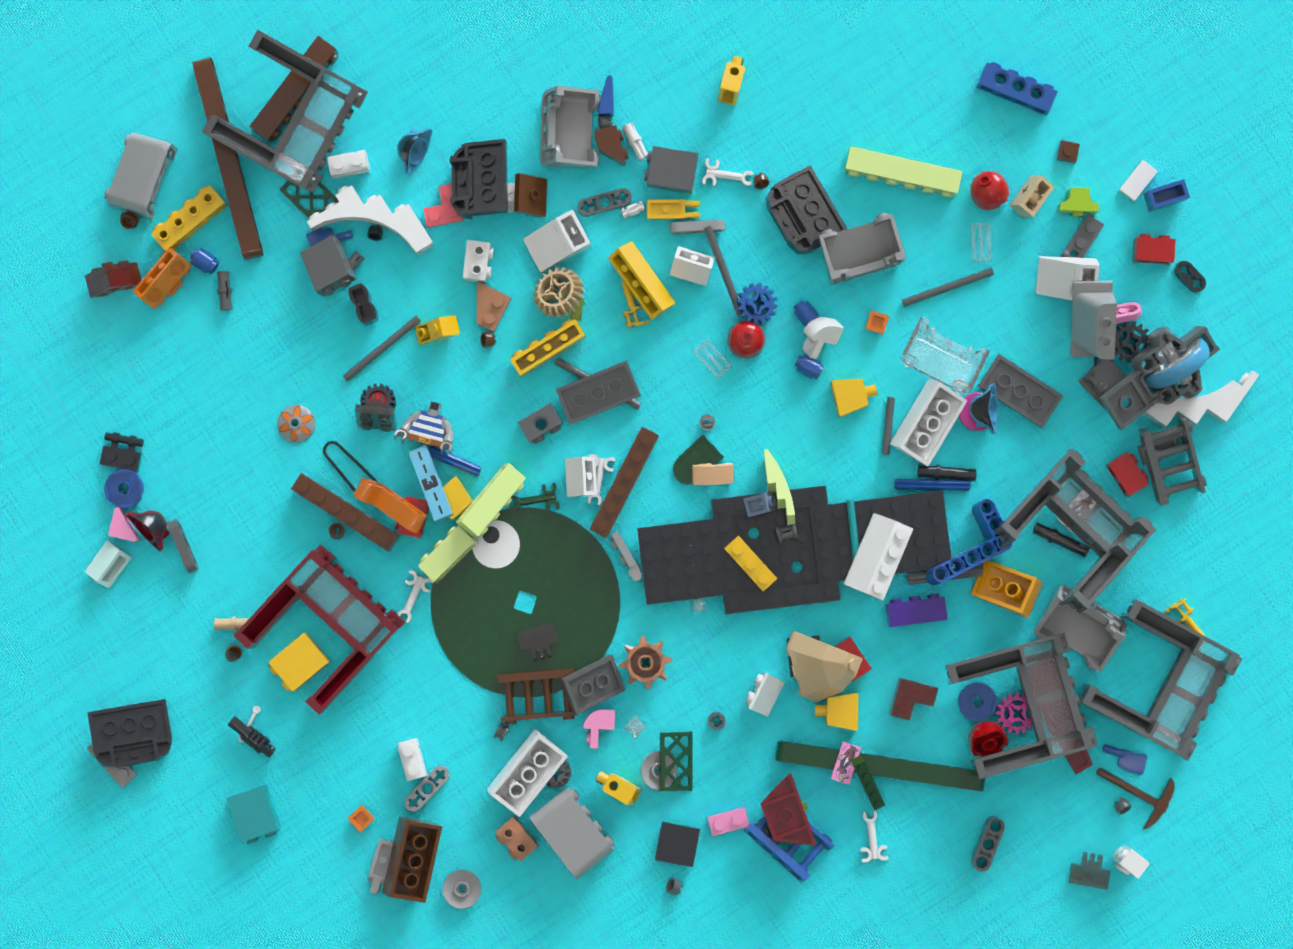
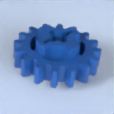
(754, 314)

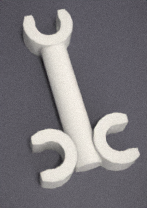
(712, 172)
(600, 463)
(418, 582)
(873, 852)

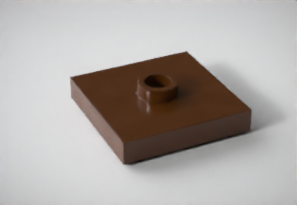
(530, 195)

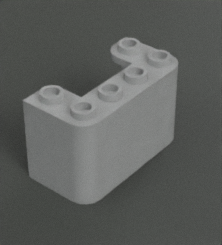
(572, 832)

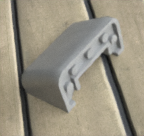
(568, 127)
(140, 174)
(862, 249)
(1091, 633)

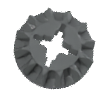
(562, 778)

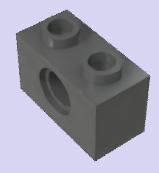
(546, 413)

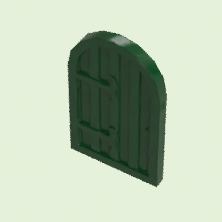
(698, 453)

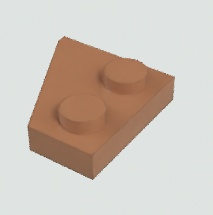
(490, 306)

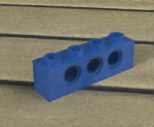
(1006, 91)

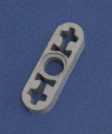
(696, 226)
(413, 795)

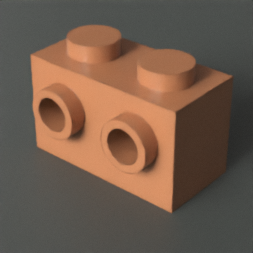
(516, 838)

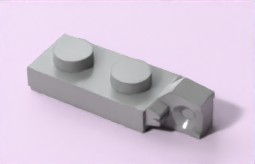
(380, 864)

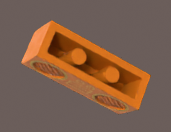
(163, 278)

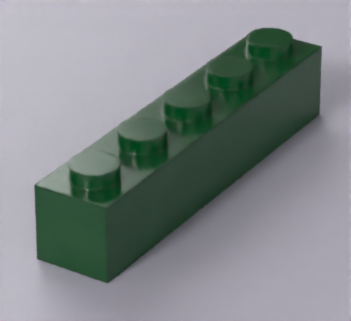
(867, 782)

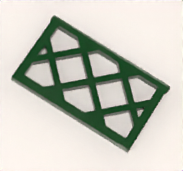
(295, 199)
(686, 771)

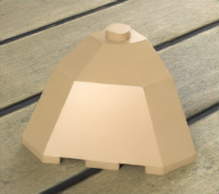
(820, 667)

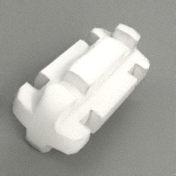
(633, 209)

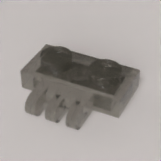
(538, 639)
(1089, 872)

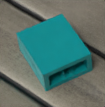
(254, 814)

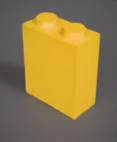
(298, 662)

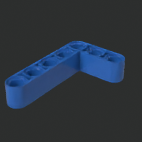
(975, 553)

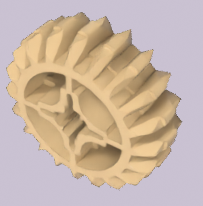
(548, 292)

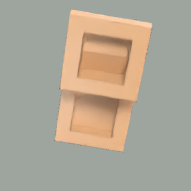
(712, 474)

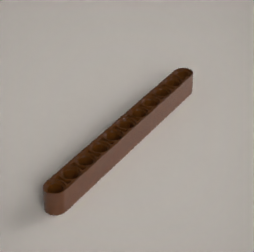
(228, 163)

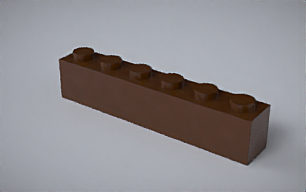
(290, 93)
(624, 482)
(345, 512)

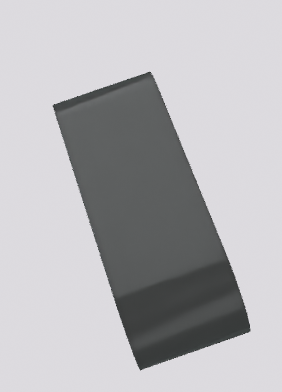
(989, 853)

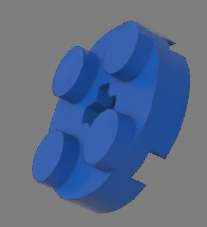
(117, 497)
(986, 695)

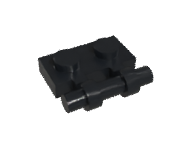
(121, 458)

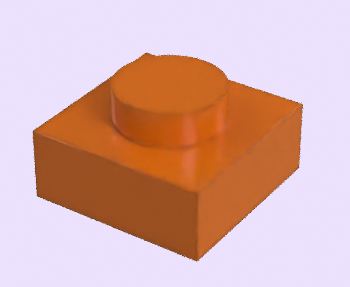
(877, 322)
(361, 818)

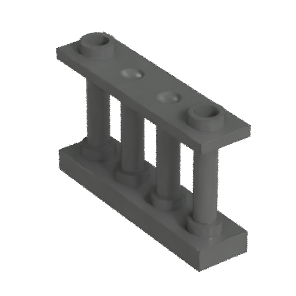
(1153, 456)

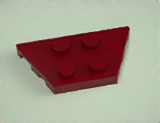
(786, 814)

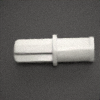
(635, 141)

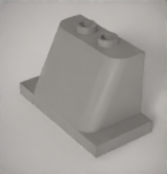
(1093, 320)

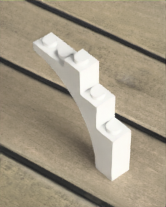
(350, 207)

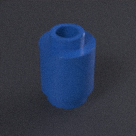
(204, 261)
(805, 312)
(808, 366)

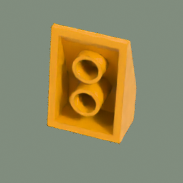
(1007, 588)

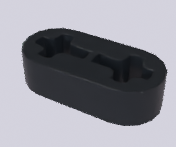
(1186, 280)

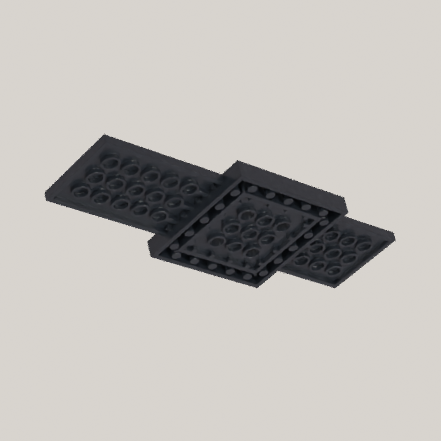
(691, 559)

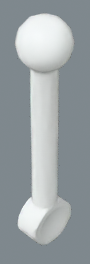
(256, 709)

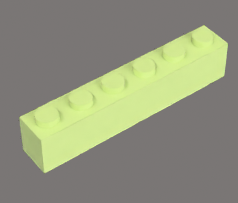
(903, 171)

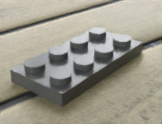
(1021, 391)
(598, 392)

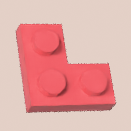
(443, 213)

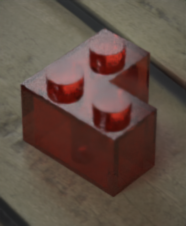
(112, 278)
(909, 692)

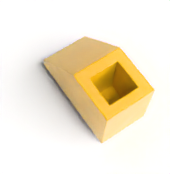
(437, 330)

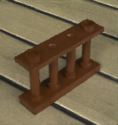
(527, 678)

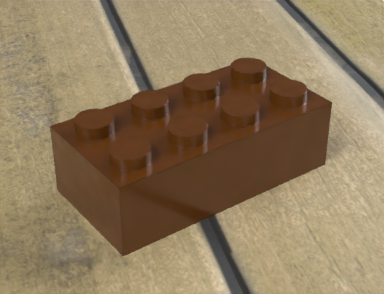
(412, 859)

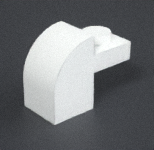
(821, 331)

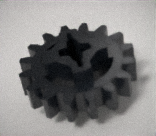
(1130, 335)

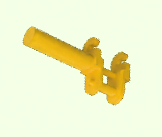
(631, 304)
(1184, 616)

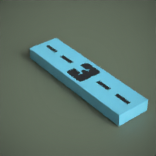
(430, 483)

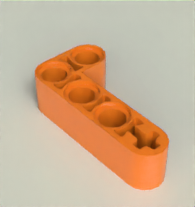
(390, 503)

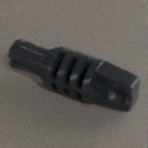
(252, 737)

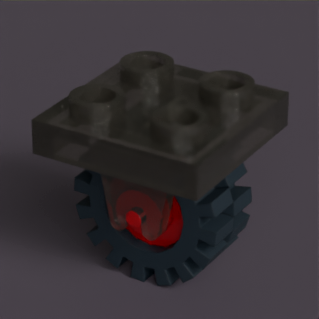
(377, 409)

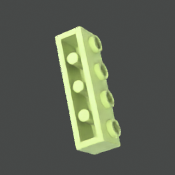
(490, 500)

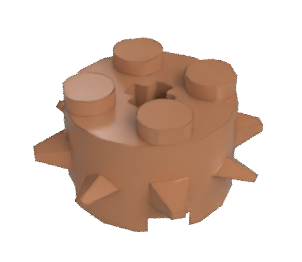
(634, 664)

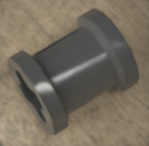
(786, 533)

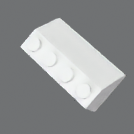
(928, 422)
(878, 556)
(527, 772)

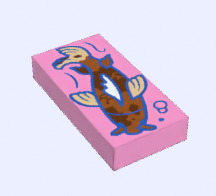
(843, 767)

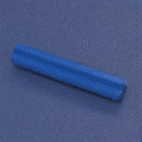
(455, 461)

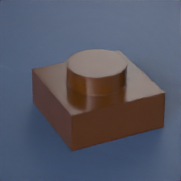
(1068, 151)

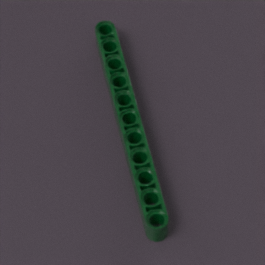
(883, 766)

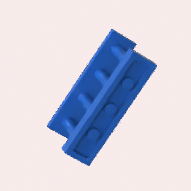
(798, 870)

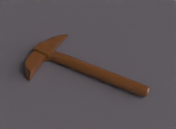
(1159, 804)

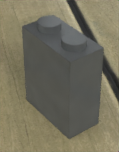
(671, 169)
(328, 266)

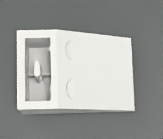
(557, 241)
(1057, 275)
(764, 694)

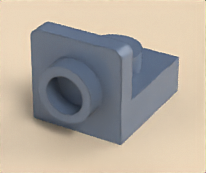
(760, 504)

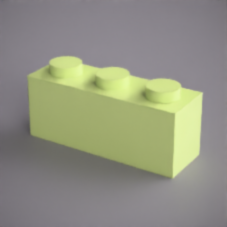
(447, 553)

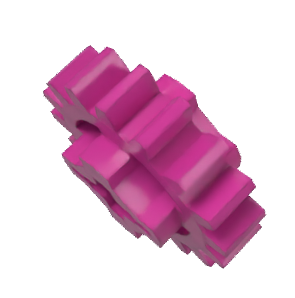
(1010, 719)

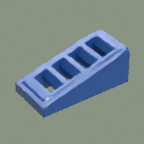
(606, 104)

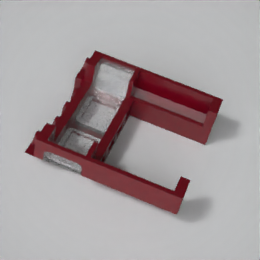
(340, 606)

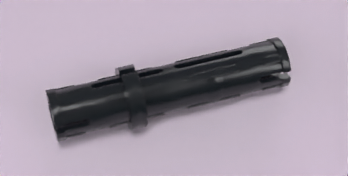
(946, 472)
(1054, 536)

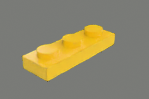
(750, 563)

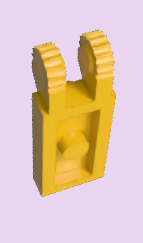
(670, 209)

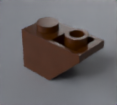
(609, 144)

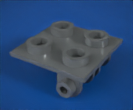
(1102, 379)

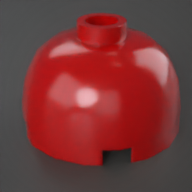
(989, 190)
(746, 339)
(987, 739)

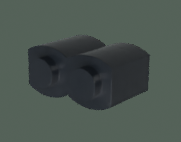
(364, 308)

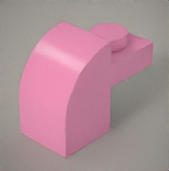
(598, 720)

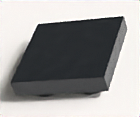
(677, 844)

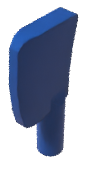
(321, 234)
(1128, 760)

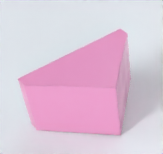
(122, 527)

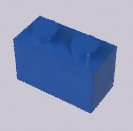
(1166, 195)

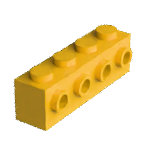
(188, 219)
(641, 280)
(548, 348)

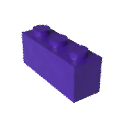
(916, 610)

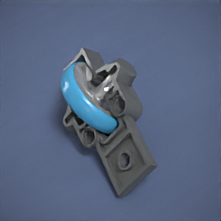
(1175, 363)

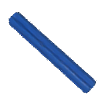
(921, 484)

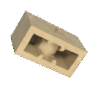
(1032, 196)

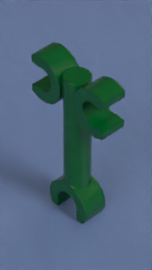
(549, 497)

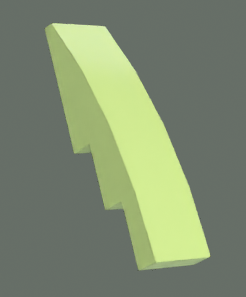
(777, 483)

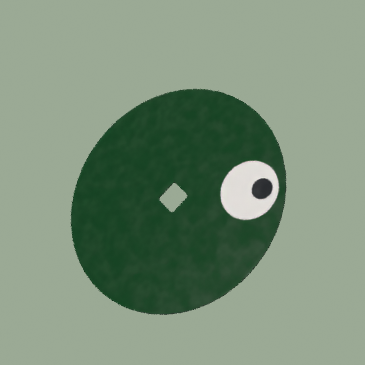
(535, 555)

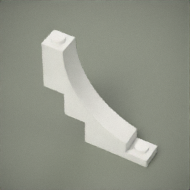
(1218, 404)

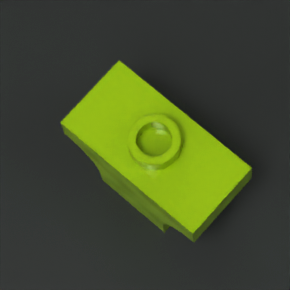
(1078, 203)

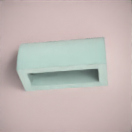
(108, 564)

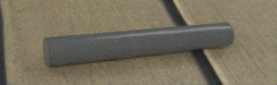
(888, 425)

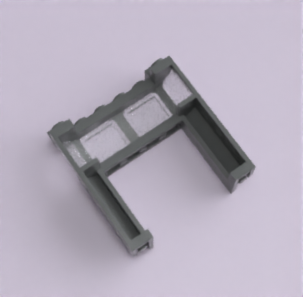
(311, 127)
(1090, 516)
(1185, 691)
(1048, 698)

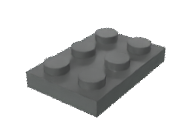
(592, 684)

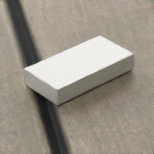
(1138, 180)

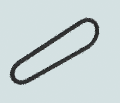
(350, 456)

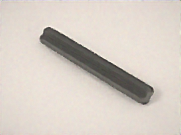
(920, 577)

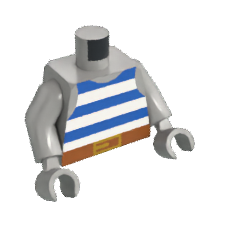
(428, 428)

